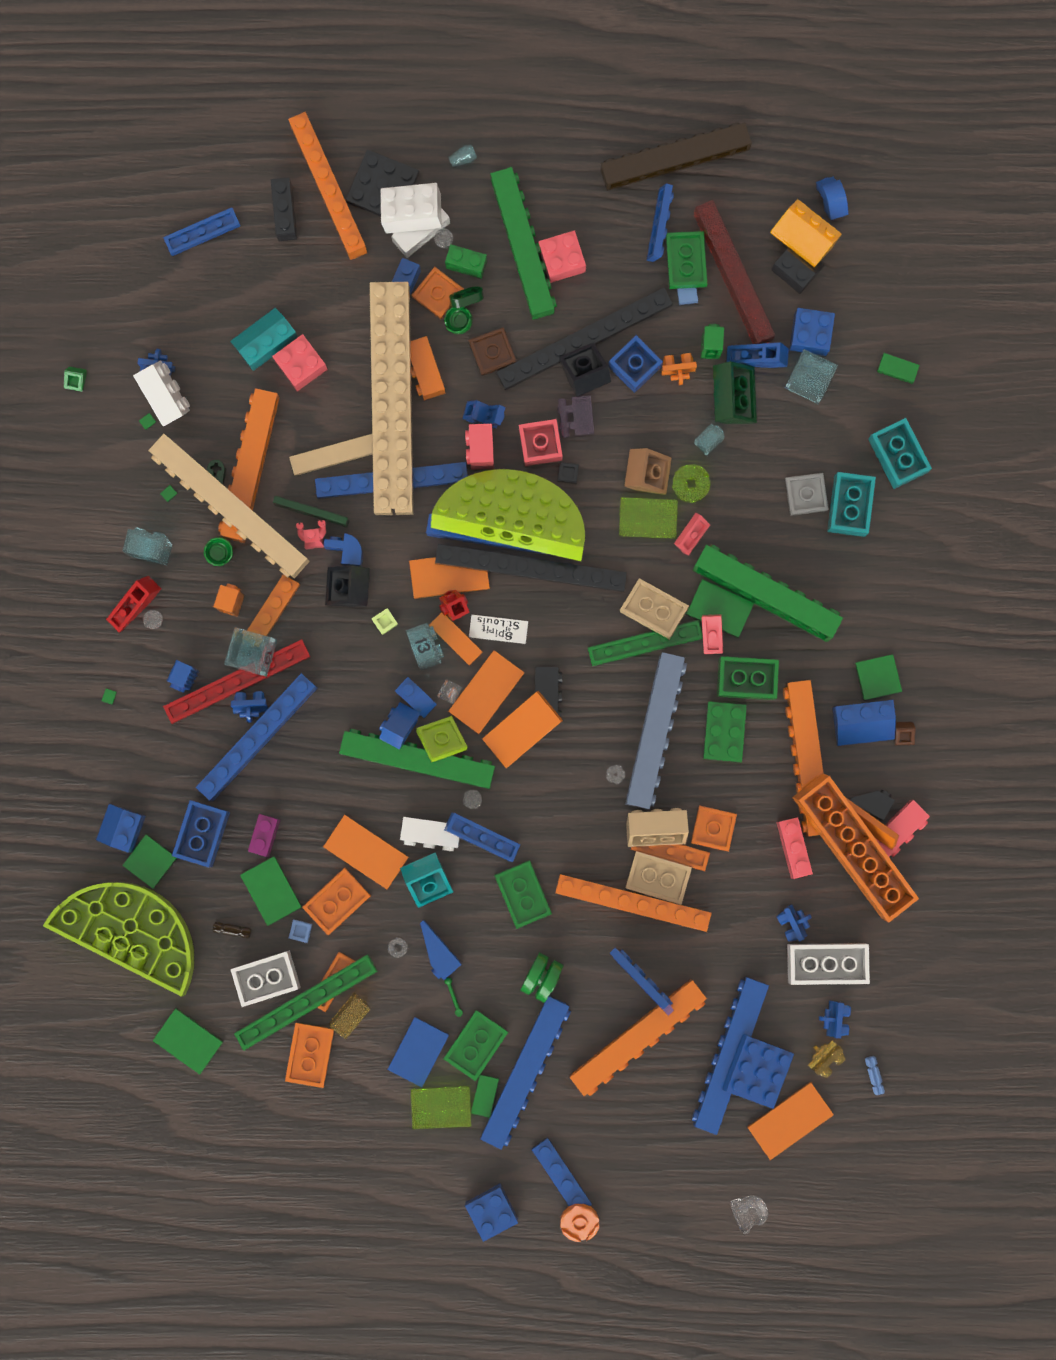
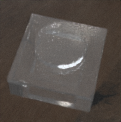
(449, 691)

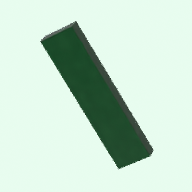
(310, 511)

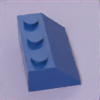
(864, 722)

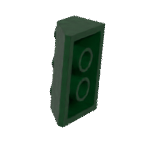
(734, 393)

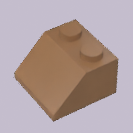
(648, 471)

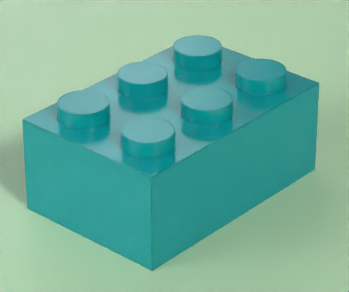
(899, 453)
(851, 504)

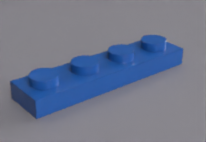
(661, 216)
(201, 231)
(482, 837)
(560, 1173)

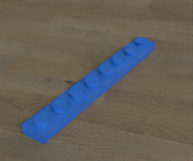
(363, 482)

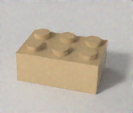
(657, 827)

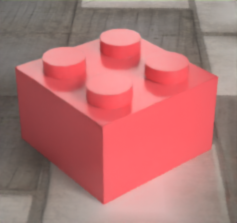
(562, 256)
(300, 362)
(480, 440)
(540, 442)

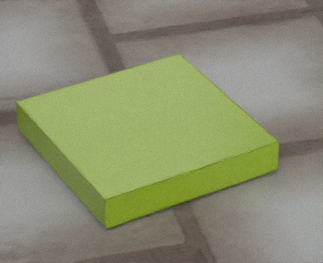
(441, 739)

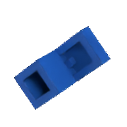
(833, 197)
(481, 413)
(351, 548)

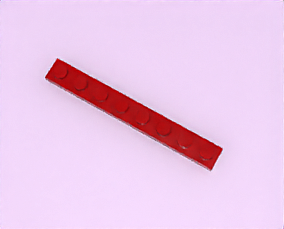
(233, 683)

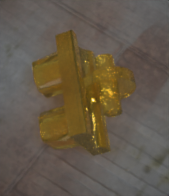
(824, 1057)

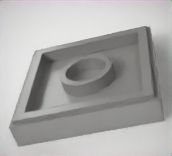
(806, 494)

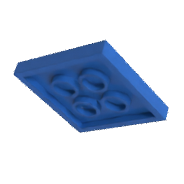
(758, 1071)

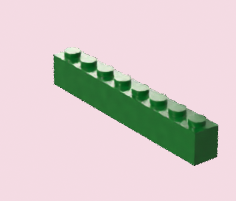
(522, 244)
(416, 759)

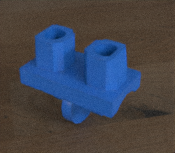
(144, 363)
(249, 708)
(797, 931)
(833, 1019)

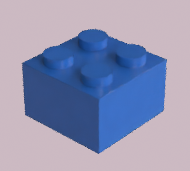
(812, 331)
(635, 363)
(491, 1212)

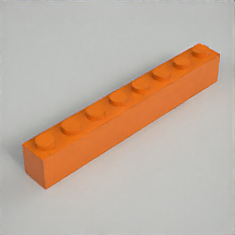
(327, 185)
(252, 453)
(805, 739)
(633, 902)
(636, 1038)

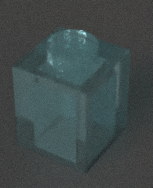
(709, 439)

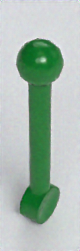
(458, 1012)

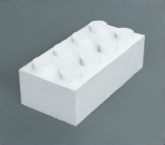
(828, 963)

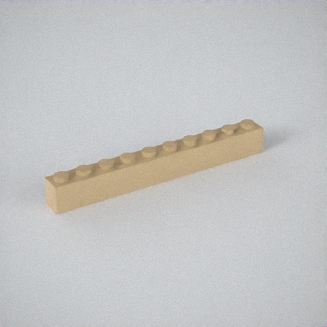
(229, 506)

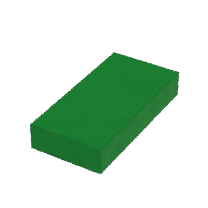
(898, 368)
(484, 1095)

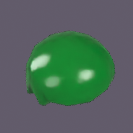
(458, 320)
(218, 551)

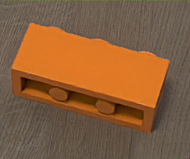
(425, 369)

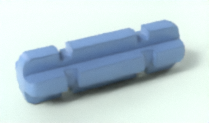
(874, 1075)

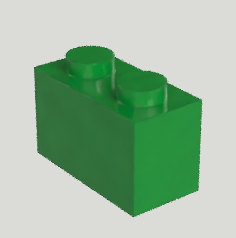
(466, 261)
(712, 341)

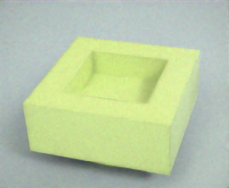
(384, 621)

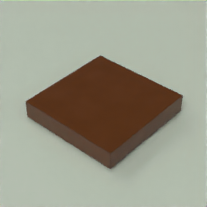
(492, 351)

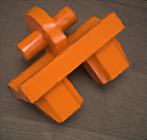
(686, 366)

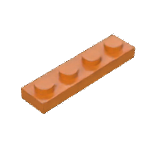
(274, 606)

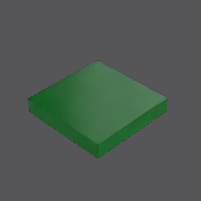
(878, 677)
(149, 861)

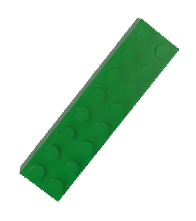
(767, 593)

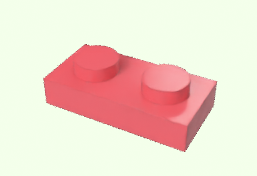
(692, 534)
(712, 634)

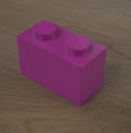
(264, 835)

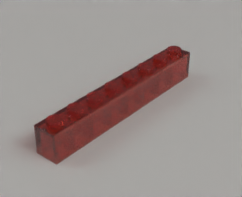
(734, 273)

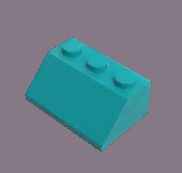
(264, 339)

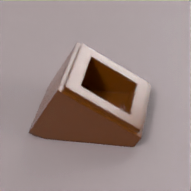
(904, 733)

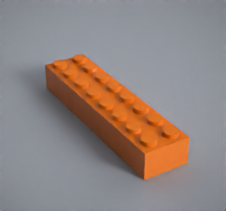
(855, 847)

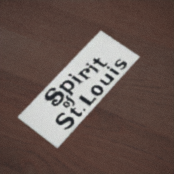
(498, 629)

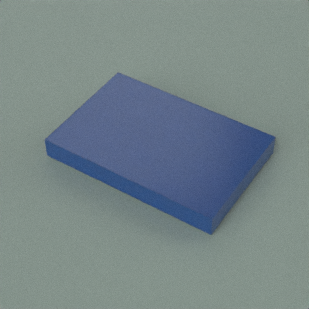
(418, 1052)

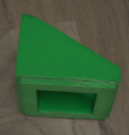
(74, 378)

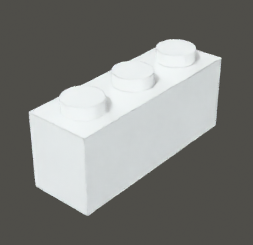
(411, 241)
(429, 833)

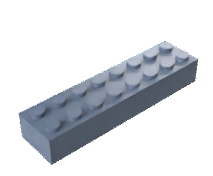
(654, 731)

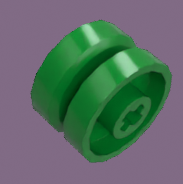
(541, 977)

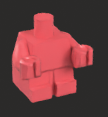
(312, 537)

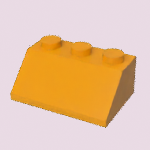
(806, 233)

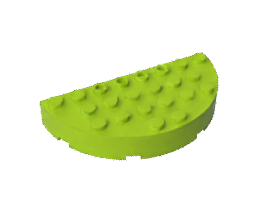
(513, 511)
(130, 929)

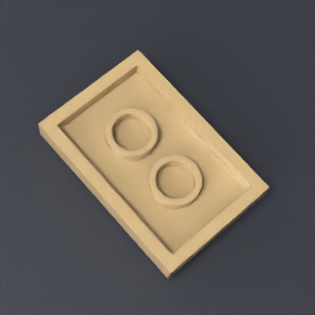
(654, 608)
(658, 877)

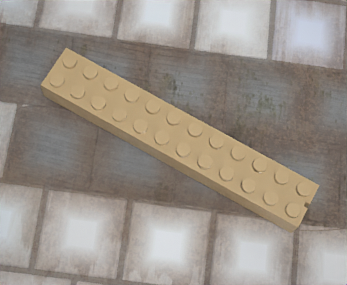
(391, 398)

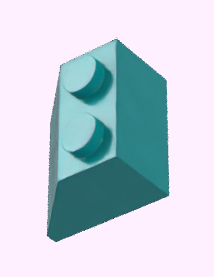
(426, 880)

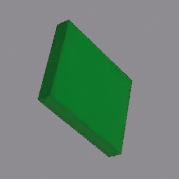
(147, 421)
(168, 493)
(109, 696)

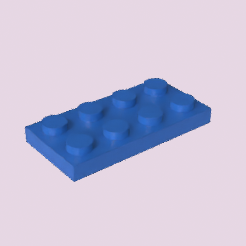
(647, 985)

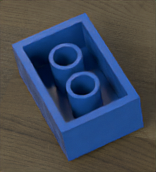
(201, 834)

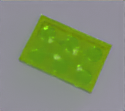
(648, 517)
(441, 1107)

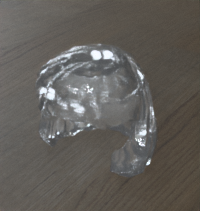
(749, 1211)

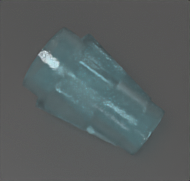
(463, 156)

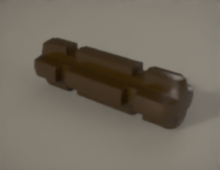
(232, 930)

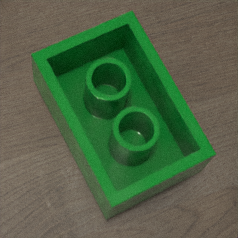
(747, 678)

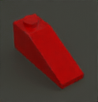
(133, 603)

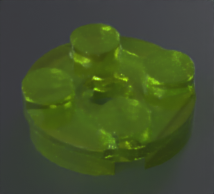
(701, 479)

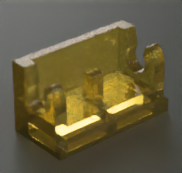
(349, 1016)

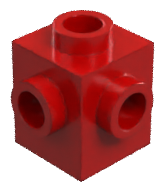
(454, 604)

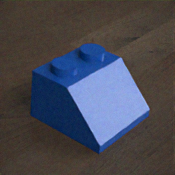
(120, 828)

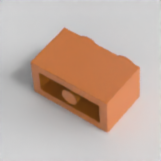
(229, 599)

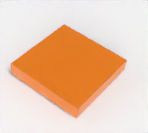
(435, 292)
(713, 828)

